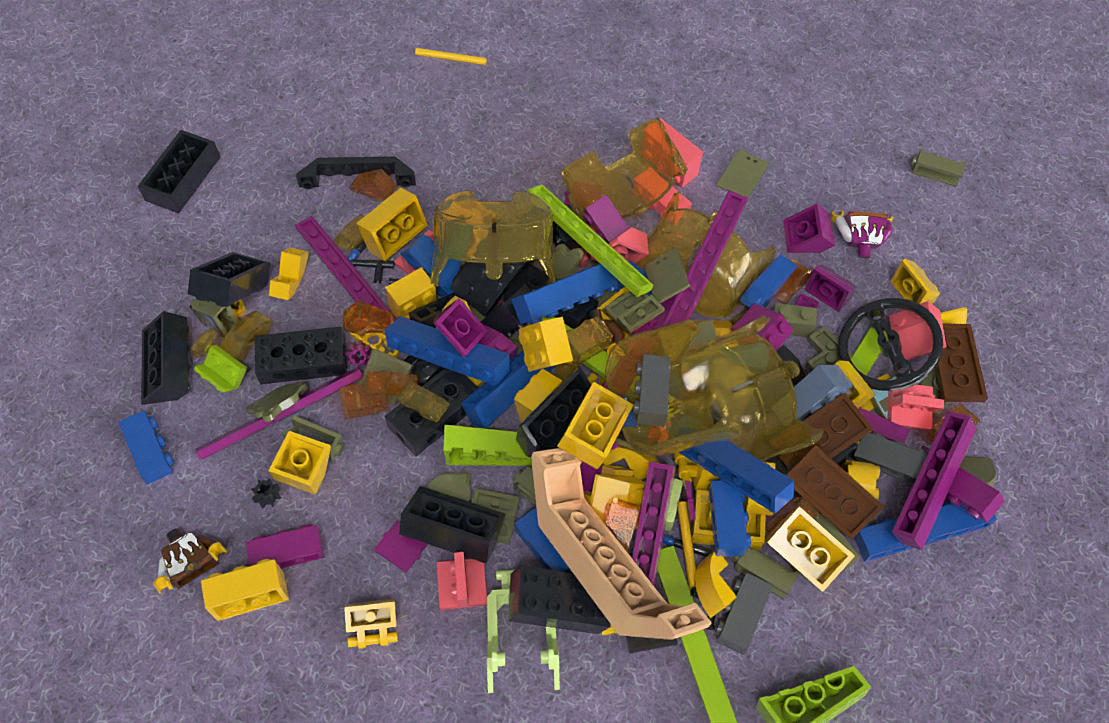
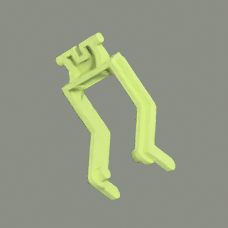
(495, 601)

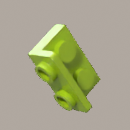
(221, 370)

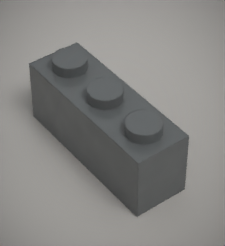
(652, 390)
(891, 457)
(743, 613)

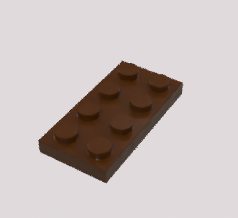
(959, 366)
(841, 426)
(833, 491)

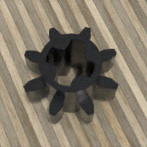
(268, 499)

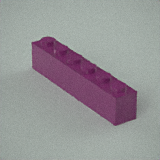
(934, 480)
(653, 518)

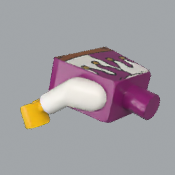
(863, 230)

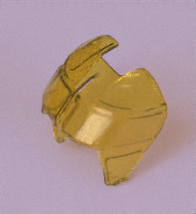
(650, 166)
(465, 233)
(734, 271)
(762, 409)
(690, 420)

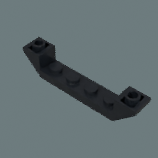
(347, 166)

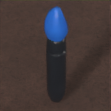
(355, 253)
(697, 549)

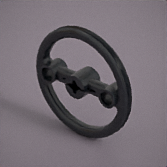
(876, 308)

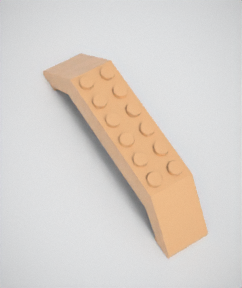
(598, 557)

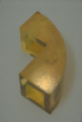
(244, 333)

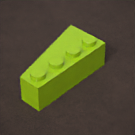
(482, 447)
(815, 700)

